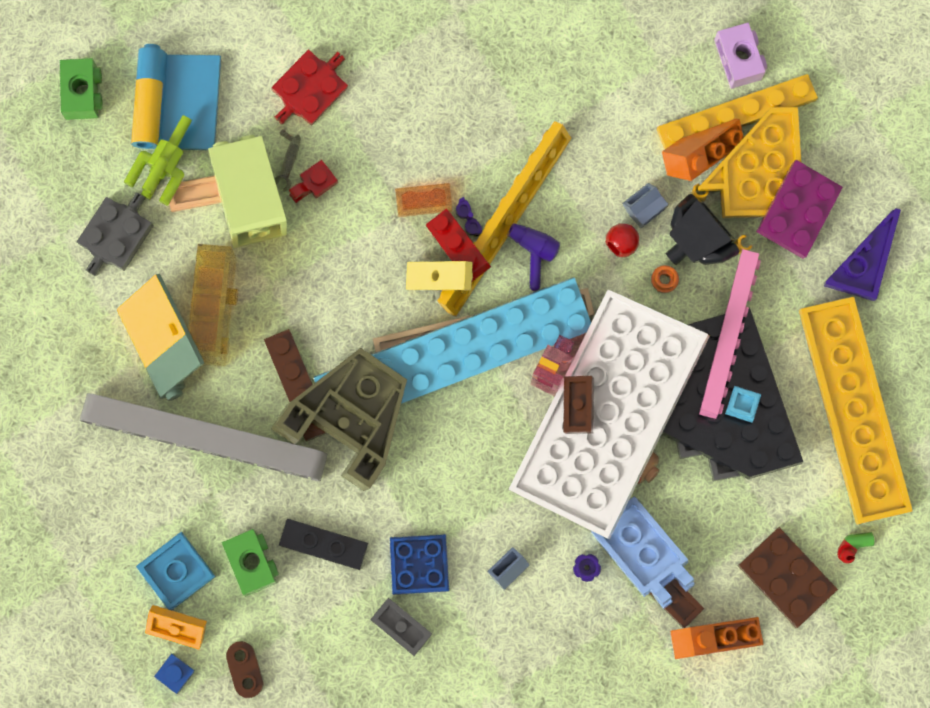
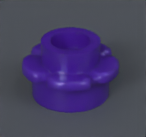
(586, 575)

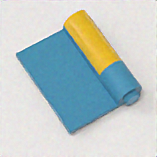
(172, 88)

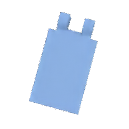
(646, 553)

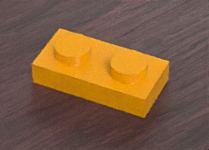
(175, 627)

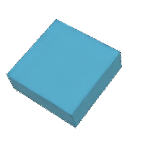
(743, 404)

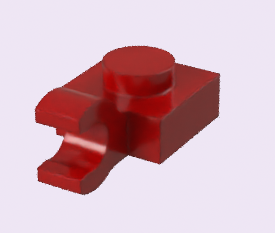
(315, 180)

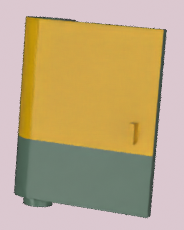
(160, 337)

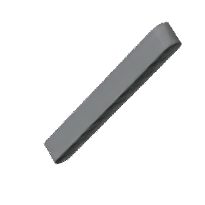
(203, 436)

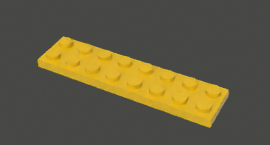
(855, 410)

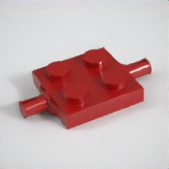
(309, 87)

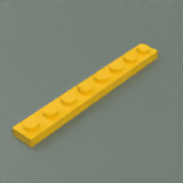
(512, 207)

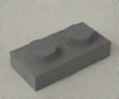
(401, 626)

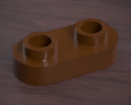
(244, 669)

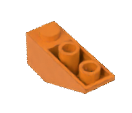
(701, 150)
(716, 637)

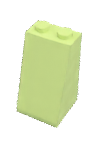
(247, 191)

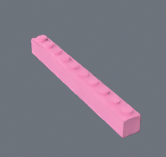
(728, 338)

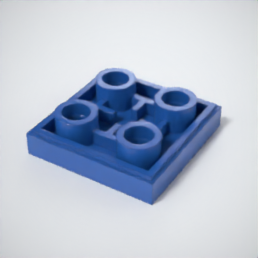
(419, 564)

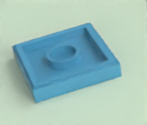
(175, 571)

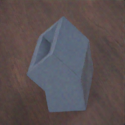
(645, 205)
(503, 572)

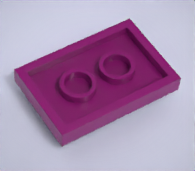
(799, 209)

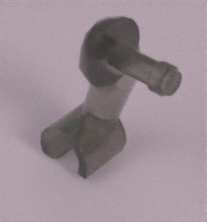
(289, 159)

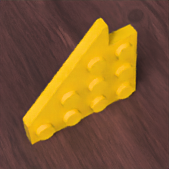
(757, 165)

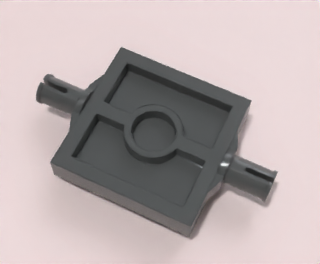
(115, 233)

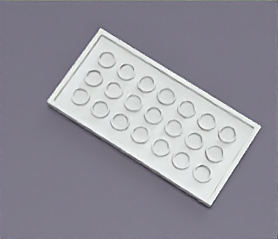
(638, 375)

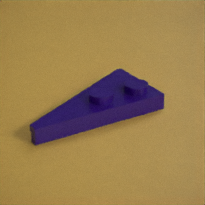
(864, 268)

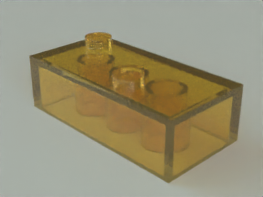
(213, 302)

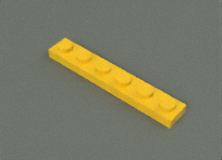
(746, 108)

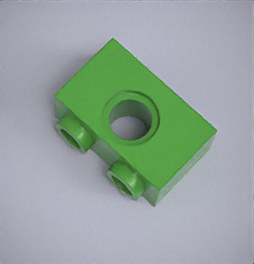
(72, 75)
(238, 550)

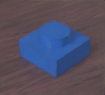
(174, 673)

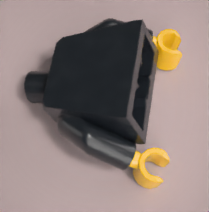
(700, 233)

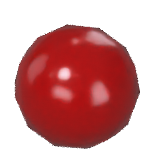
(622, 239)

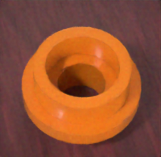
(668, 271)

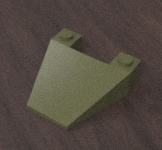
(356, 407)

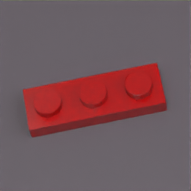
(457, 242)

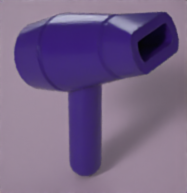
(540, 247)

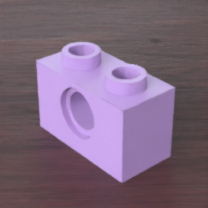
(740, 71)

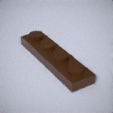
(291, 371)

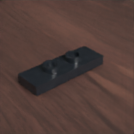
(323, 544)

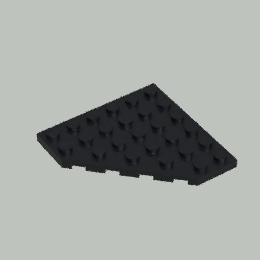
(741, 445)

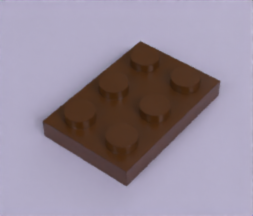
(787, 577)

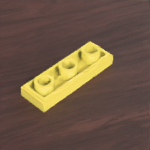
(439, 275)

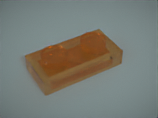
(423, 199)

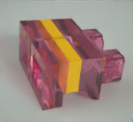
(552, 361)

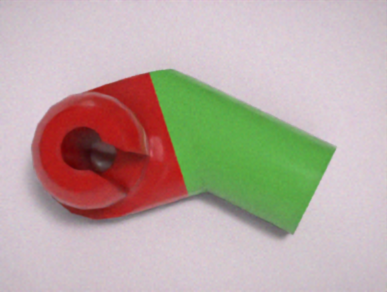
(852, 543)

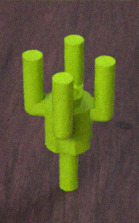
(161, 164)

